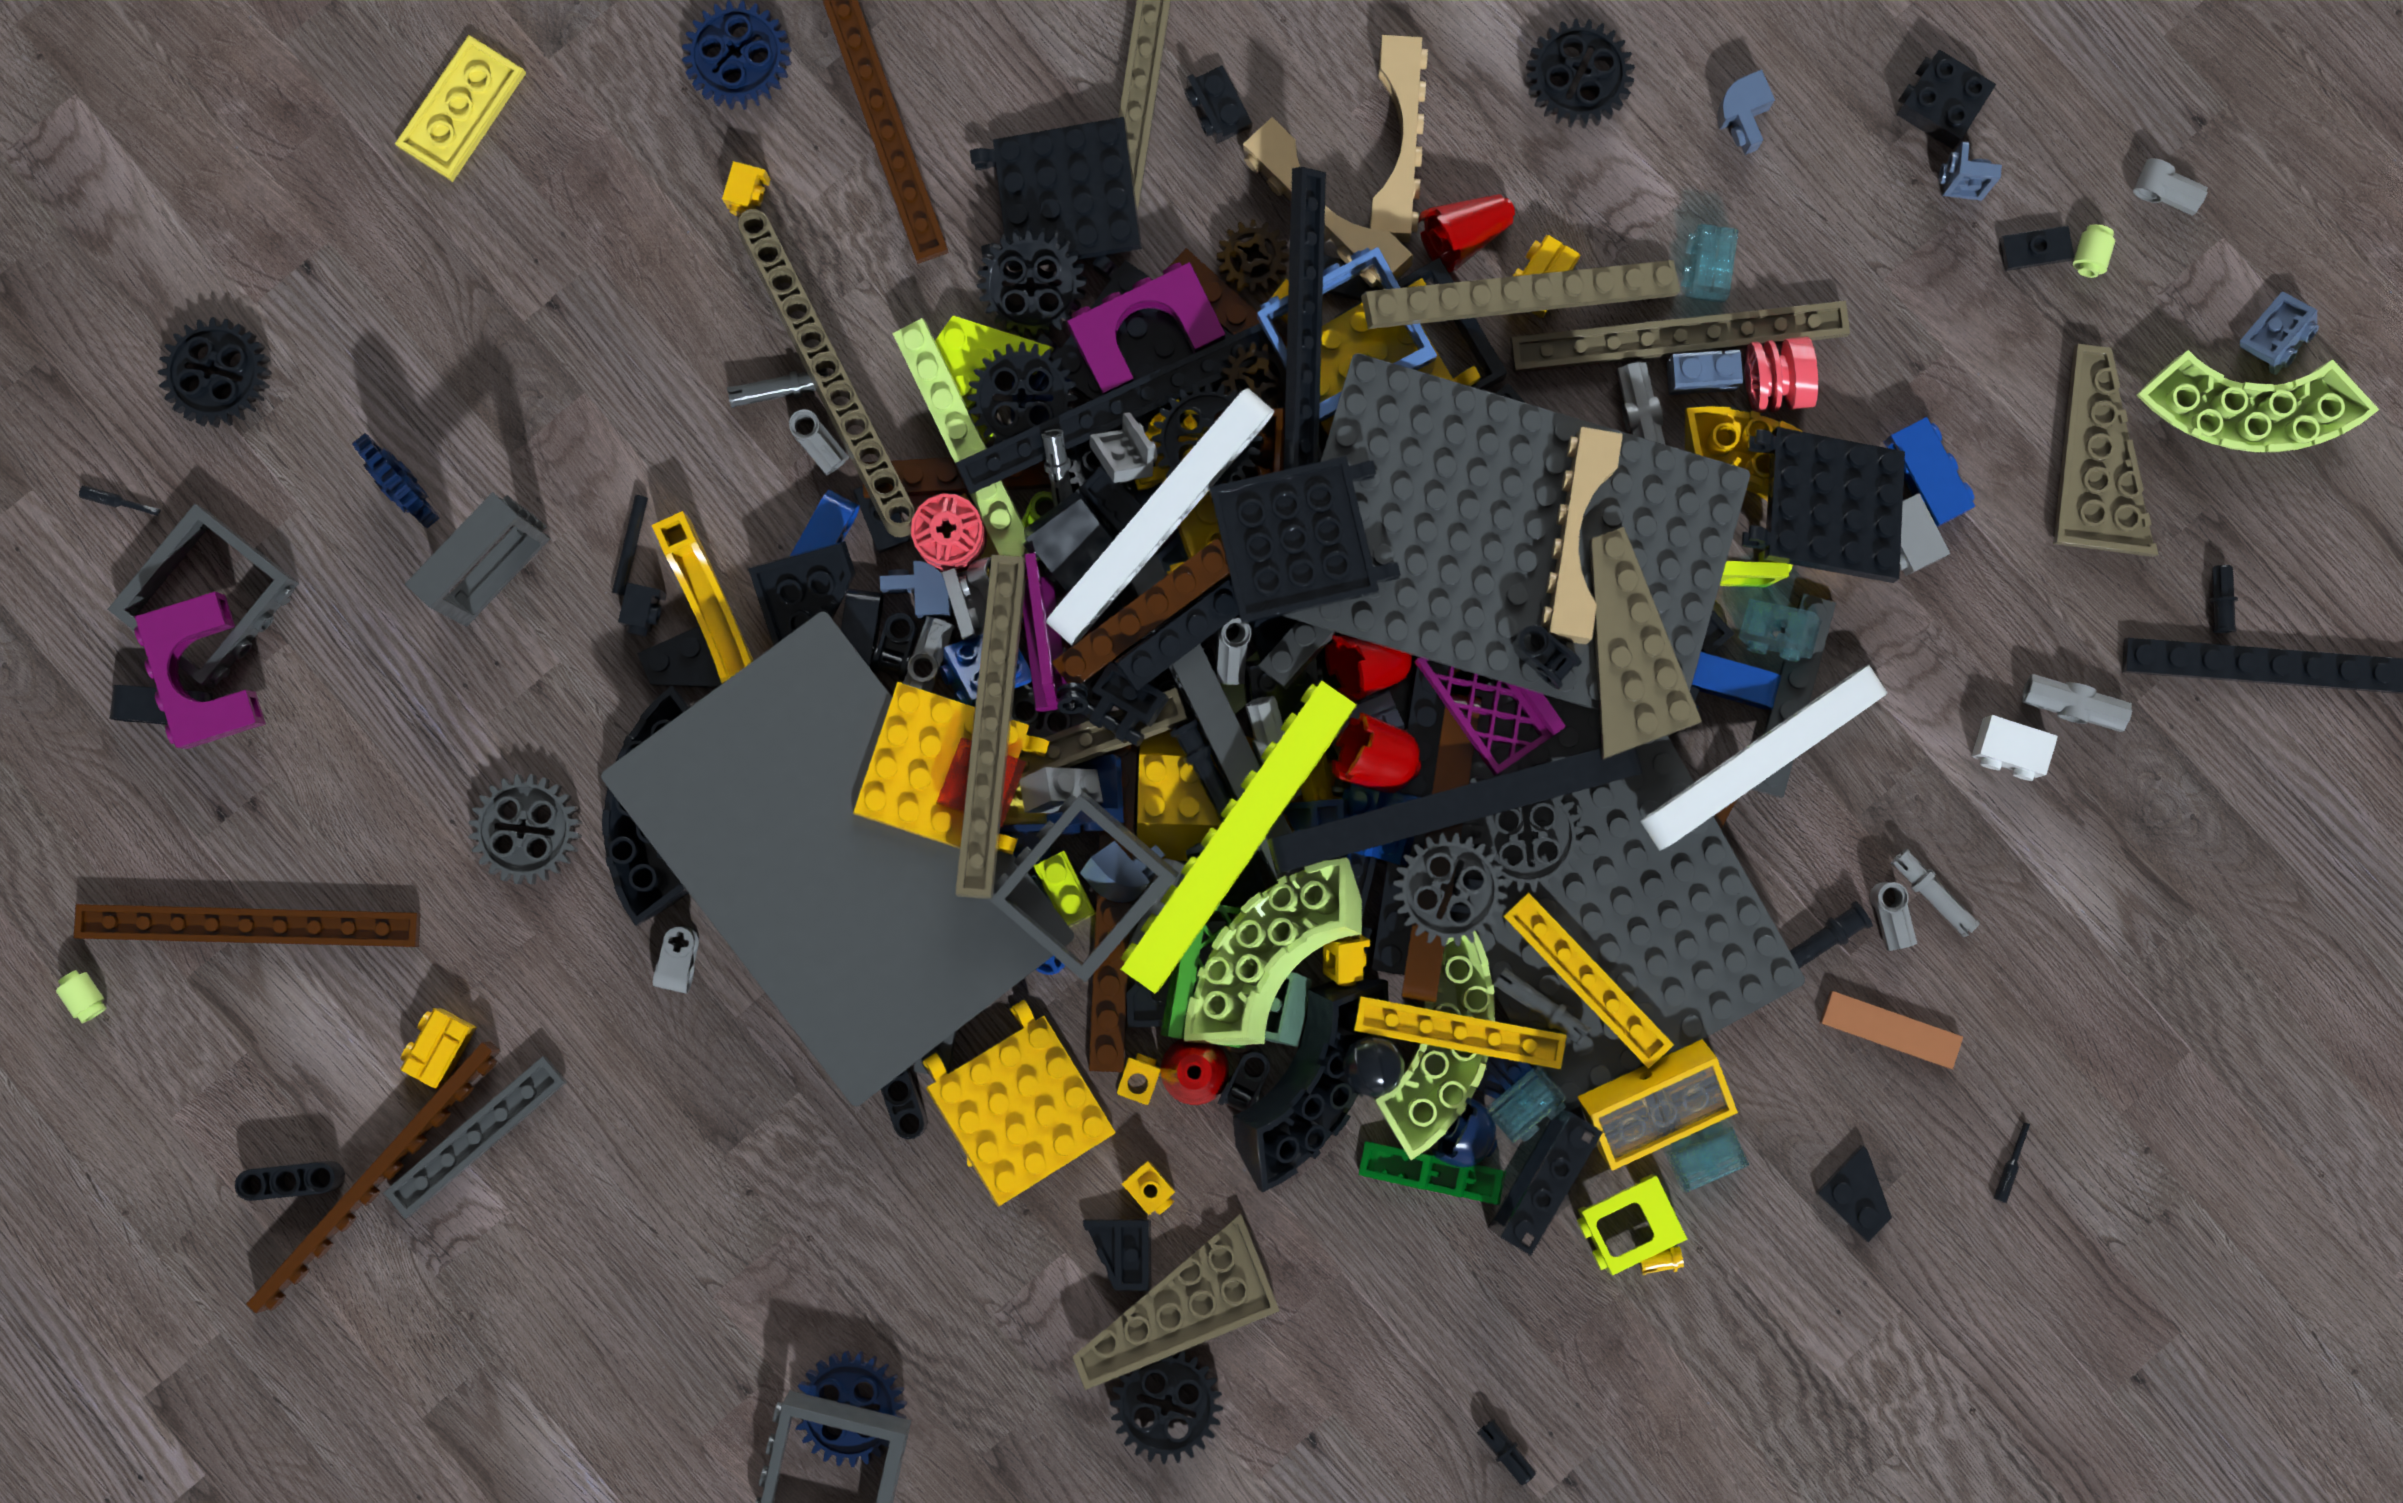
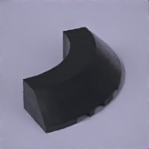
(637, 869)
(1313, 1092)

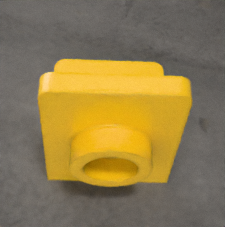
(1143, 1065)

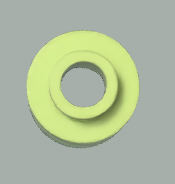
(2094, 250)
(81, 996)

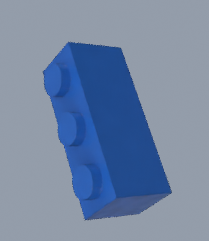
(1932, 471)

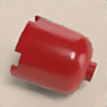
(1364, 666)
(1376, 755)

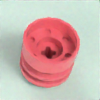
(1787, 375)
(966, 541)

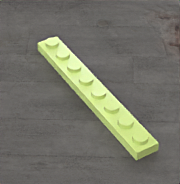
(960, 433)

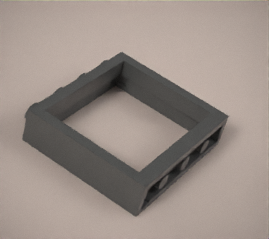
(466, 547)
(167, 558)
(1048, 835)
(839, 1416)

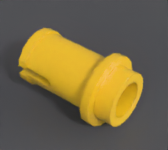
(1665, 1260)

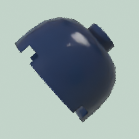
(1469, 1137)

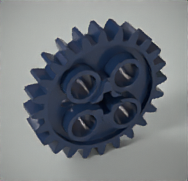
(718, 32)
(395, 480)
(845, 1377)

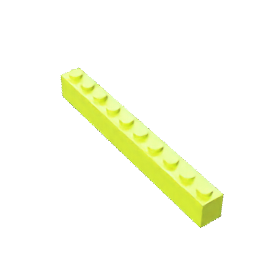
(1238, 837)

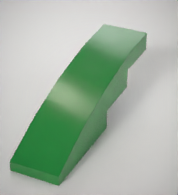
(1431, 1174)

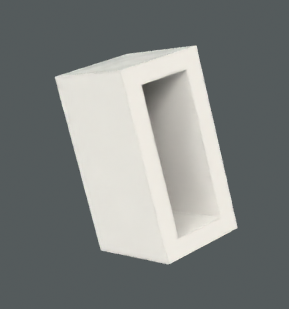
(2014, 747)

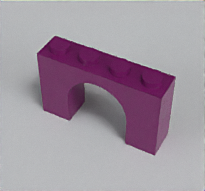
(1175, 293)
(165, 637)

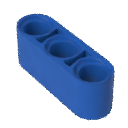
(828, 523)
(1736, 681)

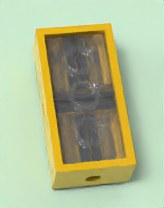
(1658, 1104)

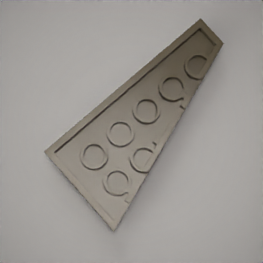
(2100, 475)
(1636, 666)
(1198, 1301)

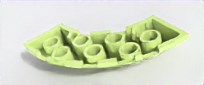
(2255, 414)
(1265, 946)
(1439, 1077)

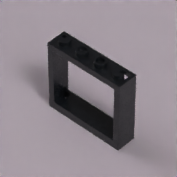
(1469, 327)
(1544, 1180)

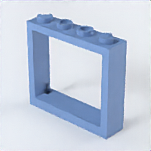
(1333, 277)

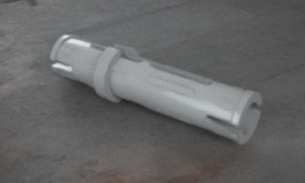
(1926, 883)

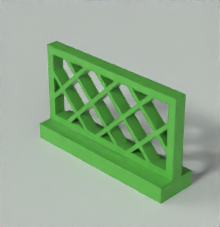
(1184, 977)

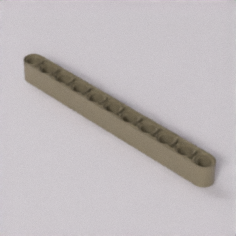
(822, 357)

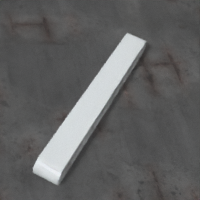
(1160, 516)
(1763, 757)

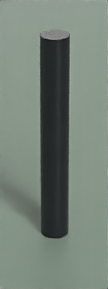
(629, 545)

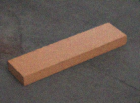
(1891, 1030)

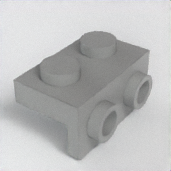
(1125, 452)

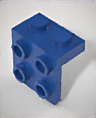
(962, 669)

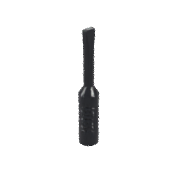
(113, 500)
(2011, 1169)

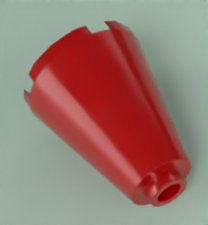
(1464, 228)
(1213, 1075)

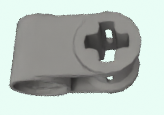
(675, 966)

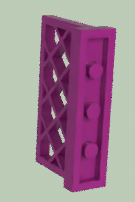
(1042, 640)
(1533, 704)

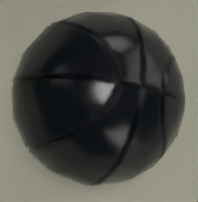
(1373, 1065)

